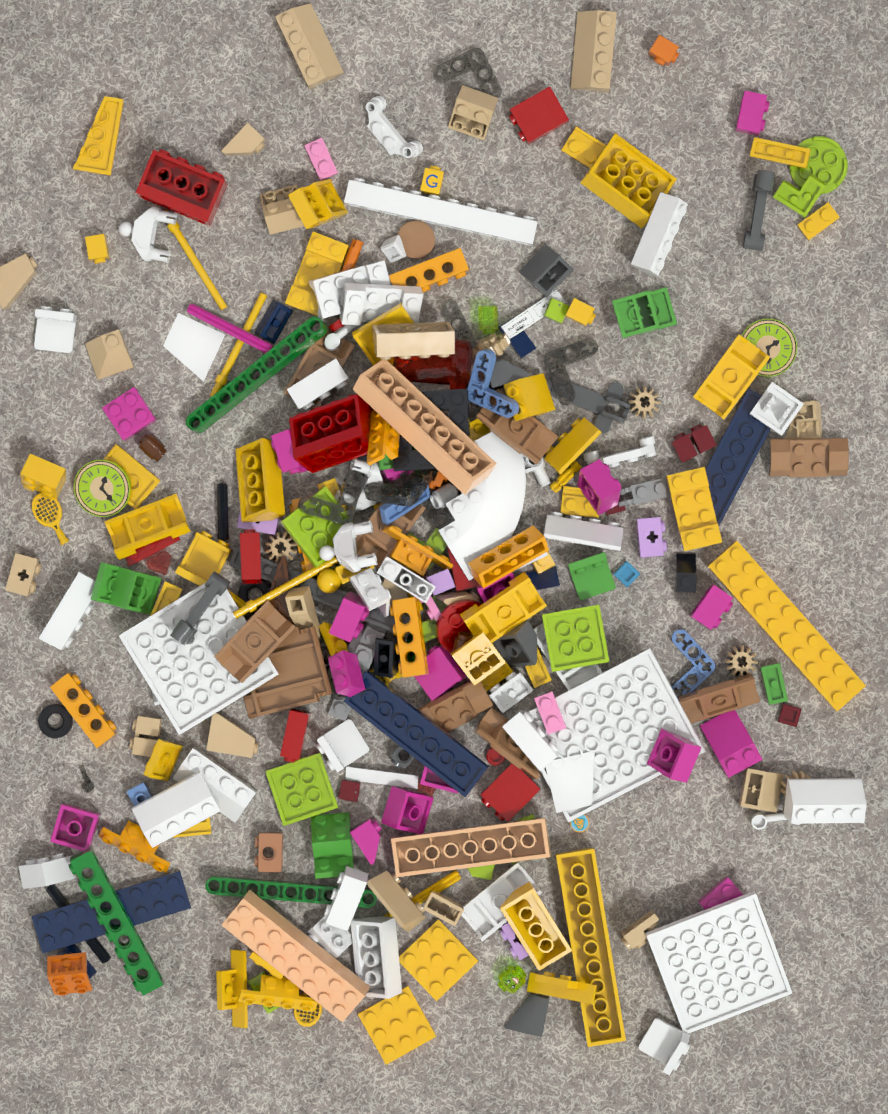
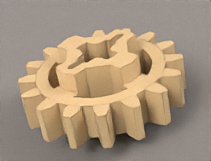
(493, 342)

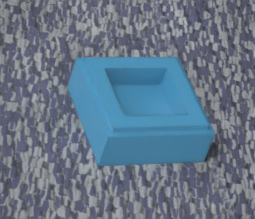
(626, 574)

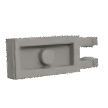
(646, 492)

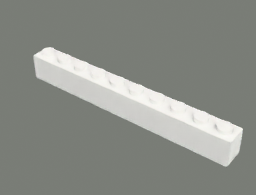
(440, 212)

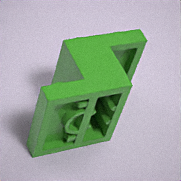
(644, 312)
(125, 588)
(331, 844)

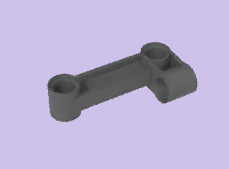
(762, 184)
(185, 630)

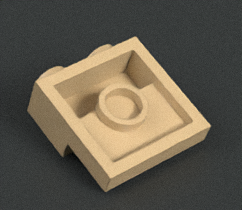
(635, 934)

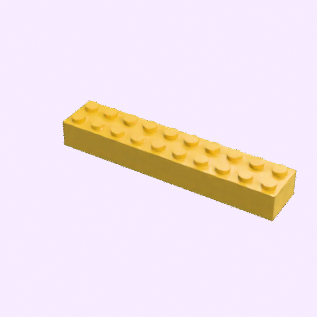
(786, 626)
(590, 944)

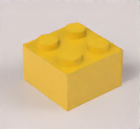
(43, 477)

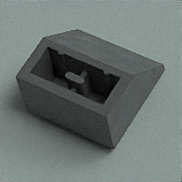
(546, 271)

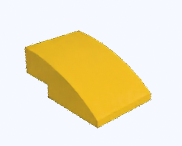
(317, 203)

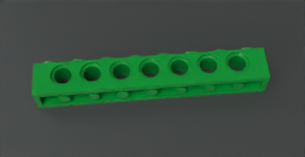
(88, 859)

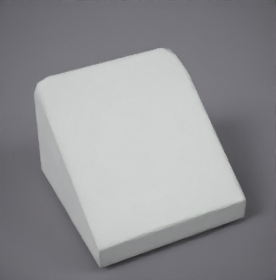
(393, 248)

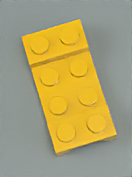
(322, 258)
(731, 376)
(693, 509)
(147, 525)
(505, 609)

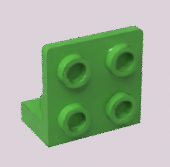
(591, 576)

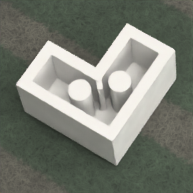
(45, 872)

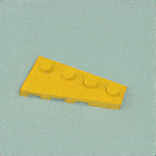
(100, 146)

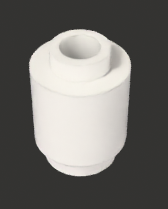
(443, 495)

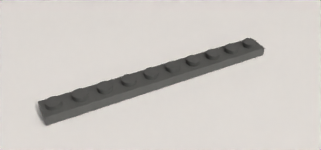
(331, 599)

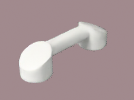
(333, 340)
(760, 820)

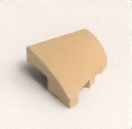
(806, 422)

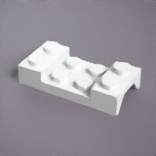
(330, 289)
(369, 301)
(569, 677)
(484, 910)

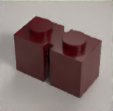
(702, 438)

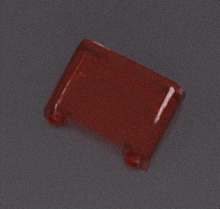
(439, 370)

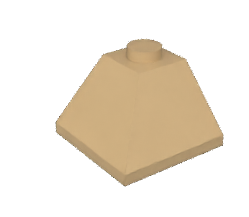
(109, 354)

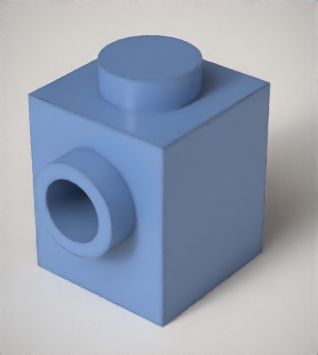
(139, 793)

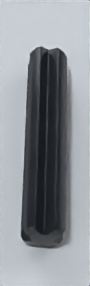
(222, 511)

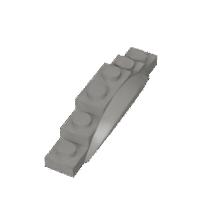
(364, 648)

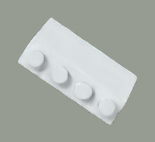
(659, 234)
(583, 532)
(70, 612)
(228, 789)
(825, 801)
(176, 809)
(377, 955)

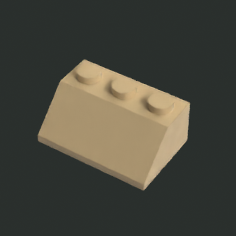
(397, 900)

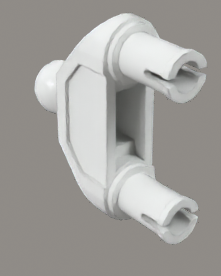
(144, 233)
(371, 474)
(346, 549)

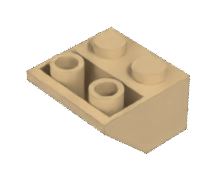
(473, 112)
(279, 210)
(761, 790)

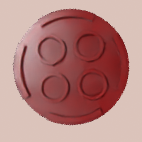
(451, 623)

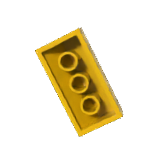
(259, 482)
(535, 926)

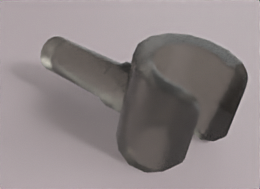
(88, 785)

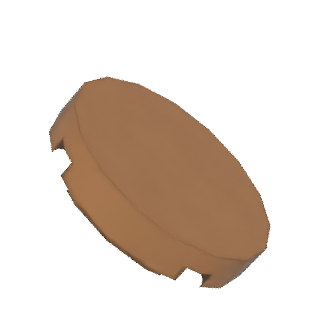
(417, 239)

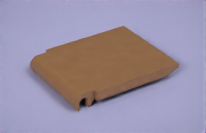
(300, 676)

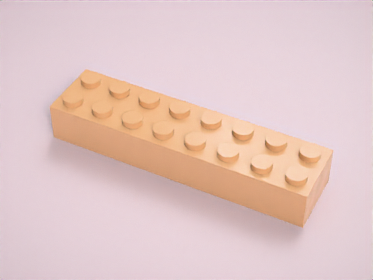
(424, 426)
(471, 847)
(296, 956)

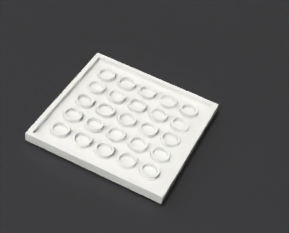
(188, 676)
(719, 962)

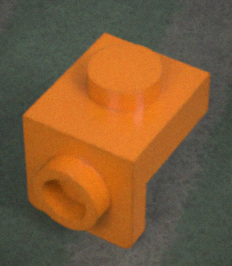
(438, 481)

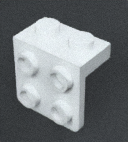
(55, 330)
(371, 591)
(510, 692)
(342, 745)
(330, 938)
(665, 1044)

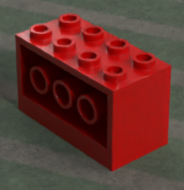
(186, 199)
(331, 433)

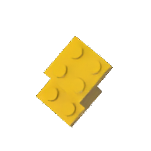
(482, 661)

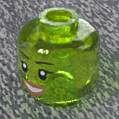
(511, 978)

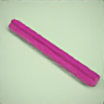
(229, 328)

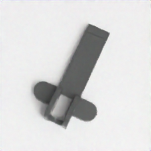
(596, 402)

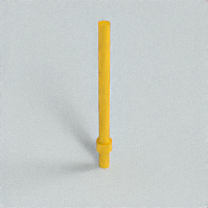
(196, 263)
(221, 379)
(252, 605)

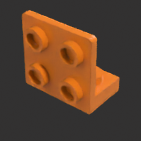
(68, 974)

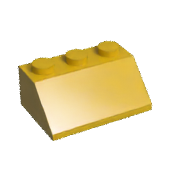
(571, 445)

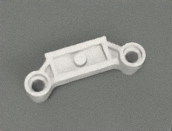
(386, 132)
(647, 448)

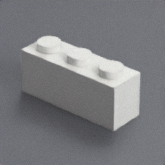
(318, 385)
(531, 739)
(346, 898)

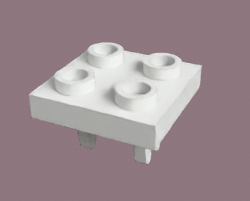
(776, 408)

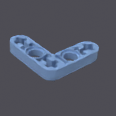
(483, 387)
(696, 669)

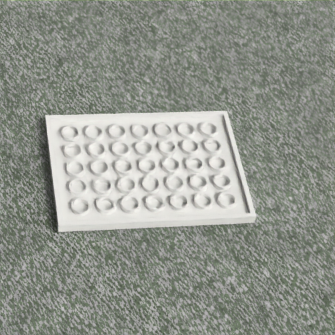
(619, 721)

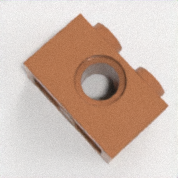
(272, 840)

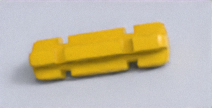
(574, 468)

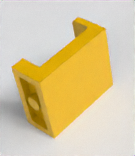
(531, 395)
(203, 558)

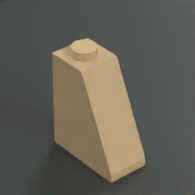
(14, 278)
(230, 738)

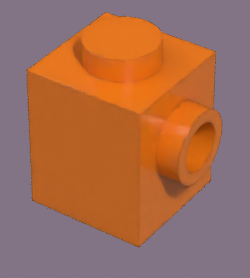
(664, 51)

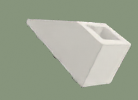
(406, 579)

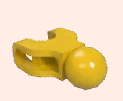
(331, 579)

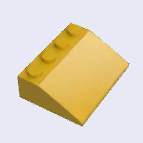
(627, 180)

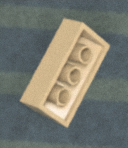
(309, 45)
(593, 50)
(413, 340)

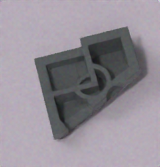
(530, 1016)

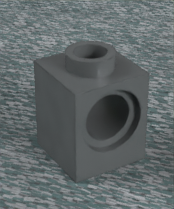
(397, 761)

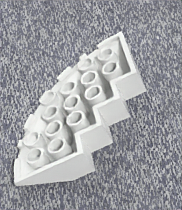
(489, 510)

